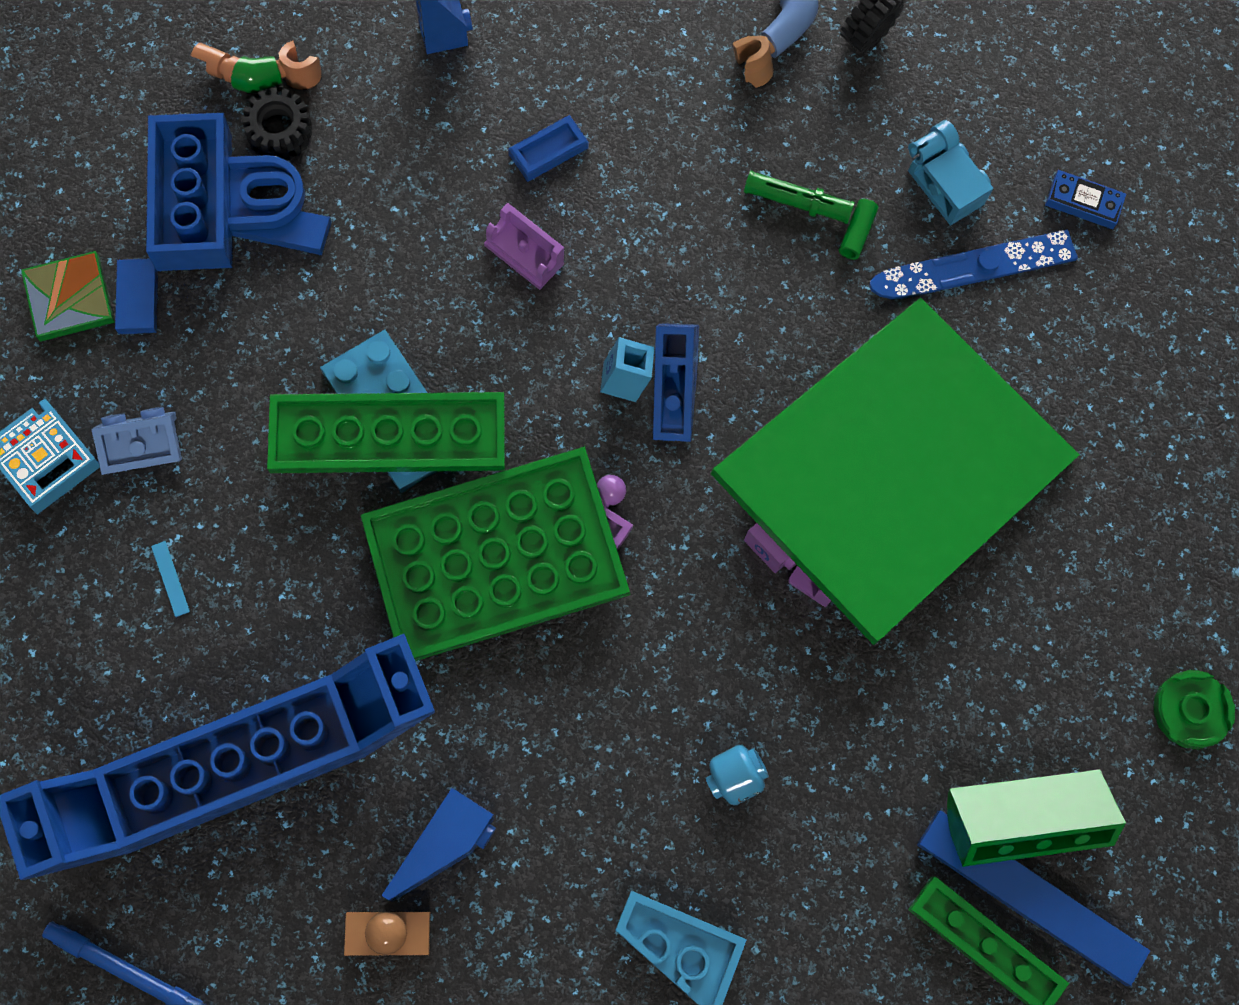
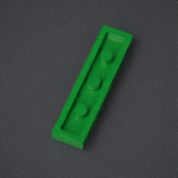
(987, 945)

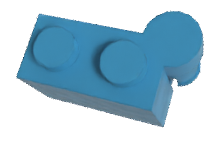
(948, 173)

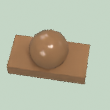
(387, 933)

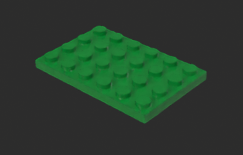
(495, 554)

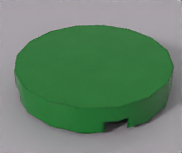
(1194, 709)

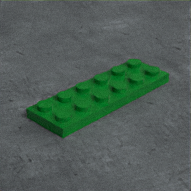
(386, 432)

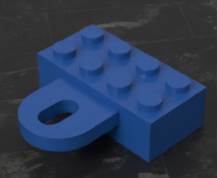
(203, 192)

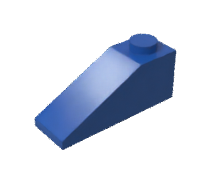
(443, 24)
(675, 381)
(447, 839)

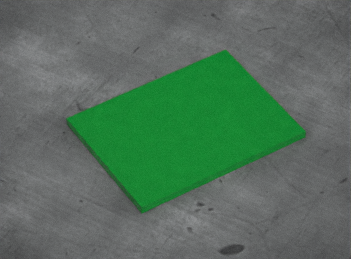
(894, 468)

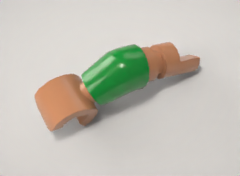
(260, 73)

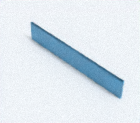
(170, 579)

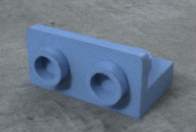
(136, 441)

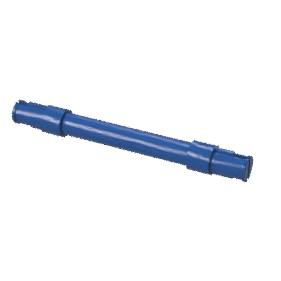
(81, 947)

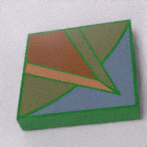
(67, 296)

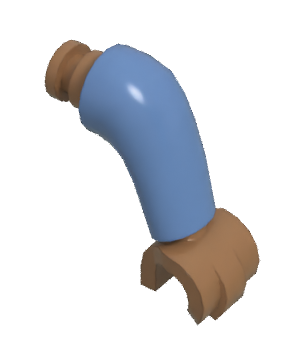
(775, 39)

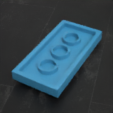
(376, 368)

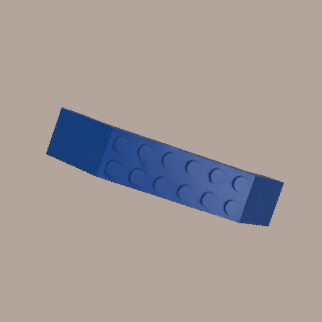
(216, 766)

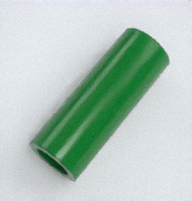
(858, 229)

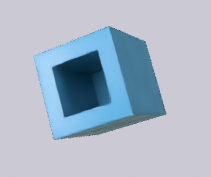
(627, 369)

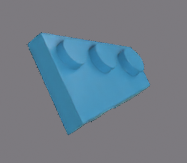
(683, 948)

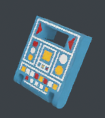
(34, 448)

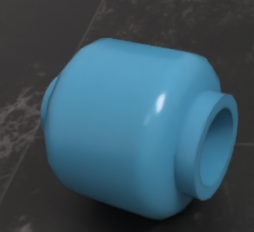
(737, 775)

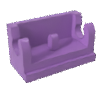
(524, 247)

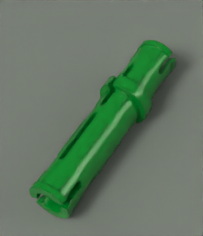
(799, 197)

